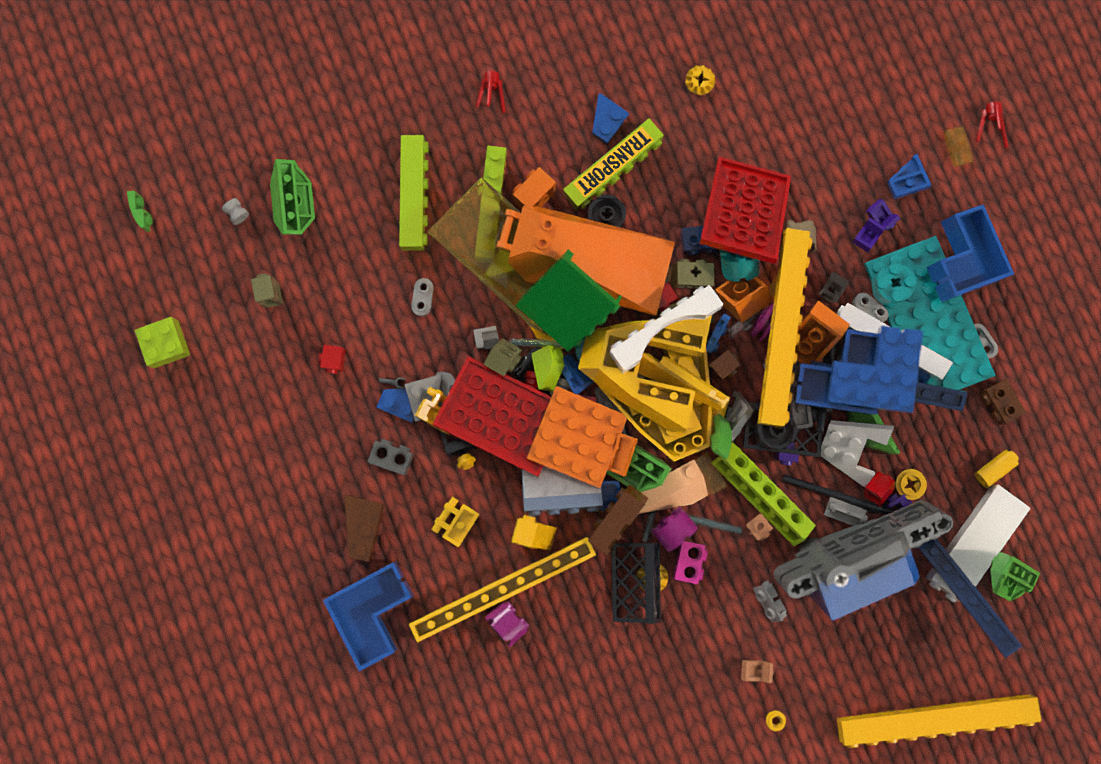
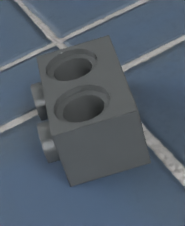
(389, 461)

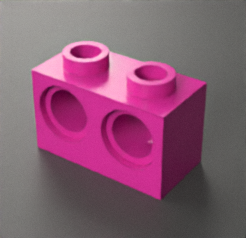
(684, 561)

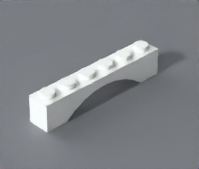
(699, 306)

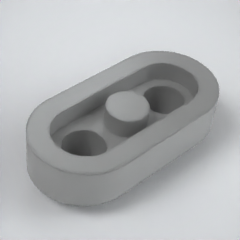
(421, 296)
(871, 306)
(987, 340)

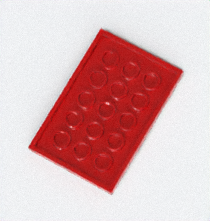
(746, 210)
(494, 414)

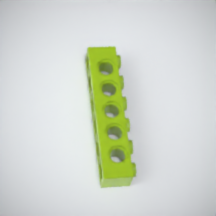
(764, 495)

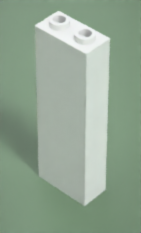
(930, 362)
(982, 536)

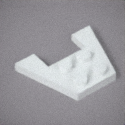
(846, 442)

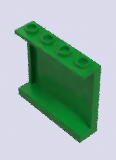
(567, 303)

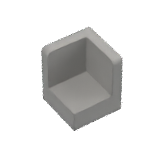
(486, 338)

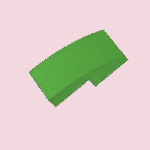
(141, 216)
(722, 438)

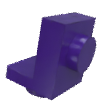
(881, 213)
(868, 235)
(786, 458)
(898, 500)

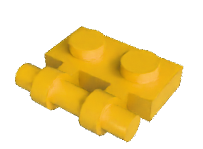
(429, 409)
(459, 526)

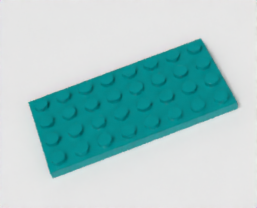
(944, 325)

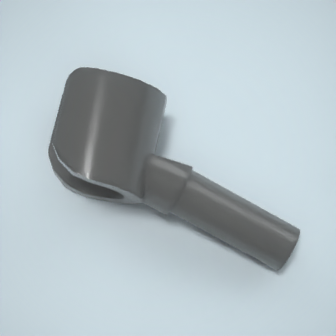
(392, 382)

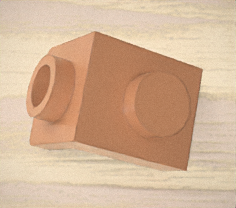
(759, 527)
(757, 671)

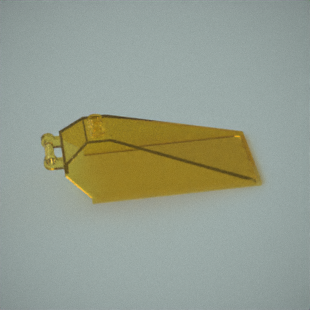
(471, 235)

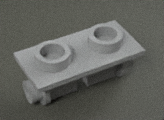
(845, 512)
(775, 610)

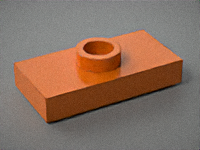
(622, 454)

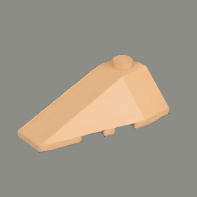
(681, 488)

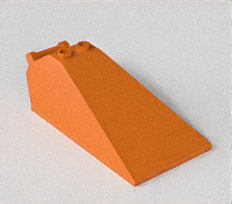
(612, 256)

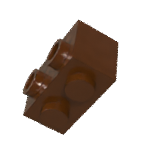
(724, 366)
(1002, 402)

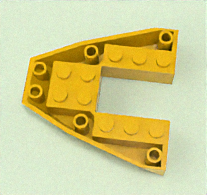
(660, 402)
(671, 442)

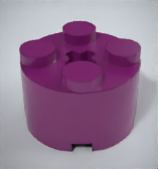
(674, 529)
(506, 623)

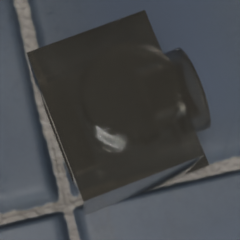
(835, 282)

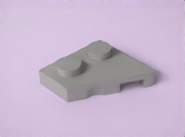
(417, 391)
(738, 414)

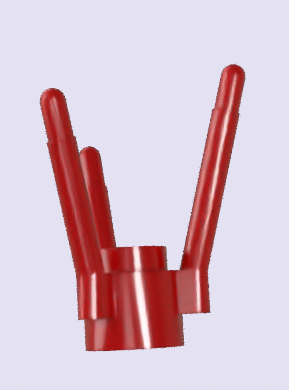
(491, 82)
(993, 112)

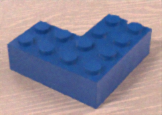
(977, 257)
(857, 348)
(886, 384)
(358, 612)

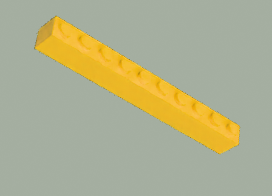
(784, 328)
(502, 589)
(938, 719)

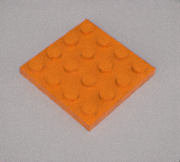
(576, 437)

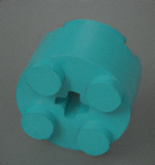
(738, 266)
(903, 280)

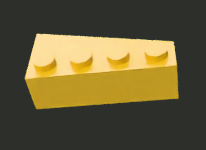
(533, 533)

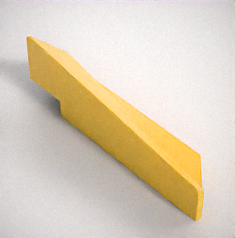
(672, 373)

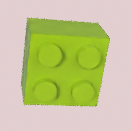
(162, 342)

